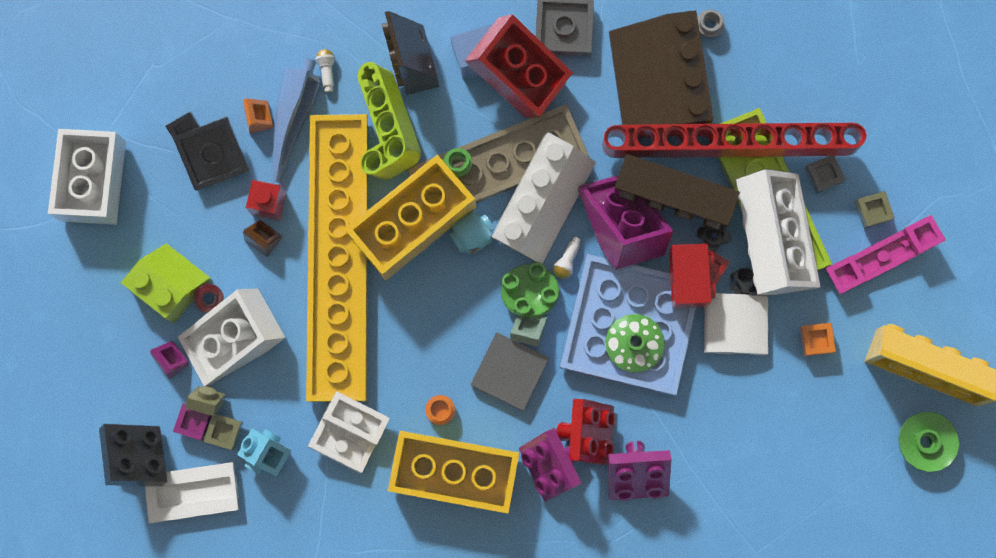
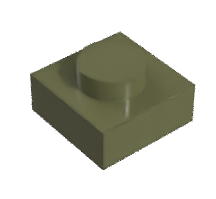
(874, 209)
(205, 400)
(223, 432)

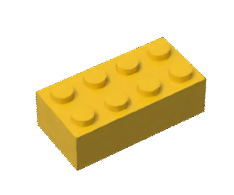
(411, 217)
(453, 472)

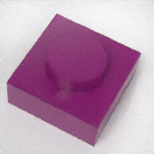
(192, 423)

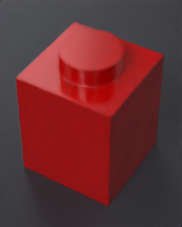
(266, 200)

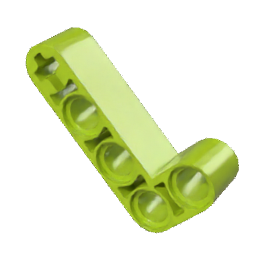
(386, 111)

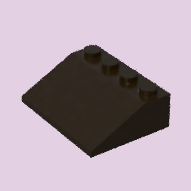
(661, 71)

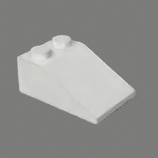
(231, 335)

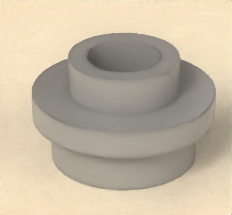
(713, 16)

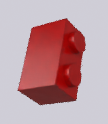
(691, 276)

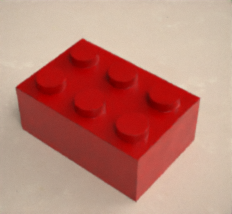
(518, 66)

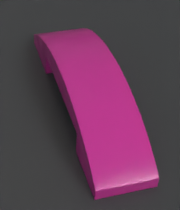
(885, 255)

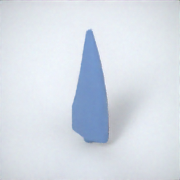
(294, 105)

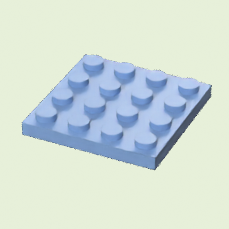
(611, 294)

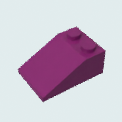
(624, 229)

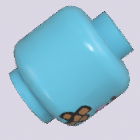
(471, 233)

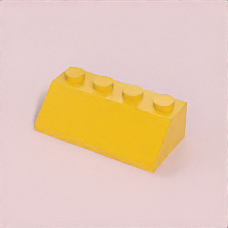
(932, 366)

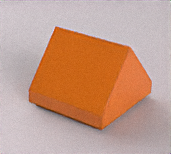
(257, 115)

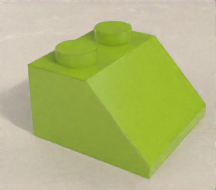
(165, 281)

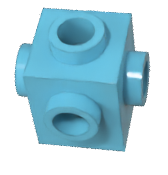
(263, 452)

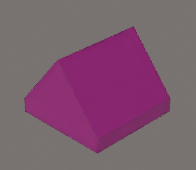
(169, 359)

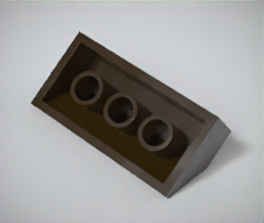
(676, 191)

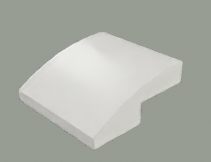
(736, 325)
(348, 432)

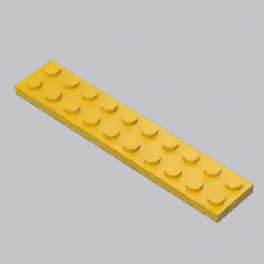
(334, 262)

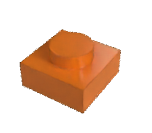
(817, 339)

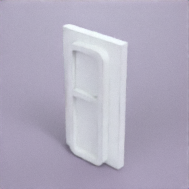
(194, 493)

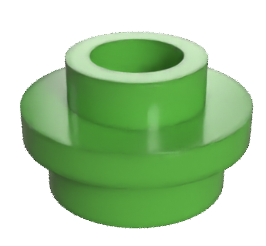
(460, 154)

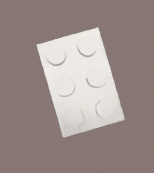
(87, 176)

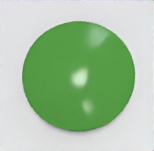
(529, 290)

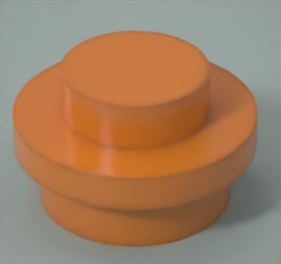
(440, 410)

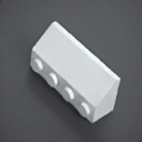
(543, 198)
(777, 232)

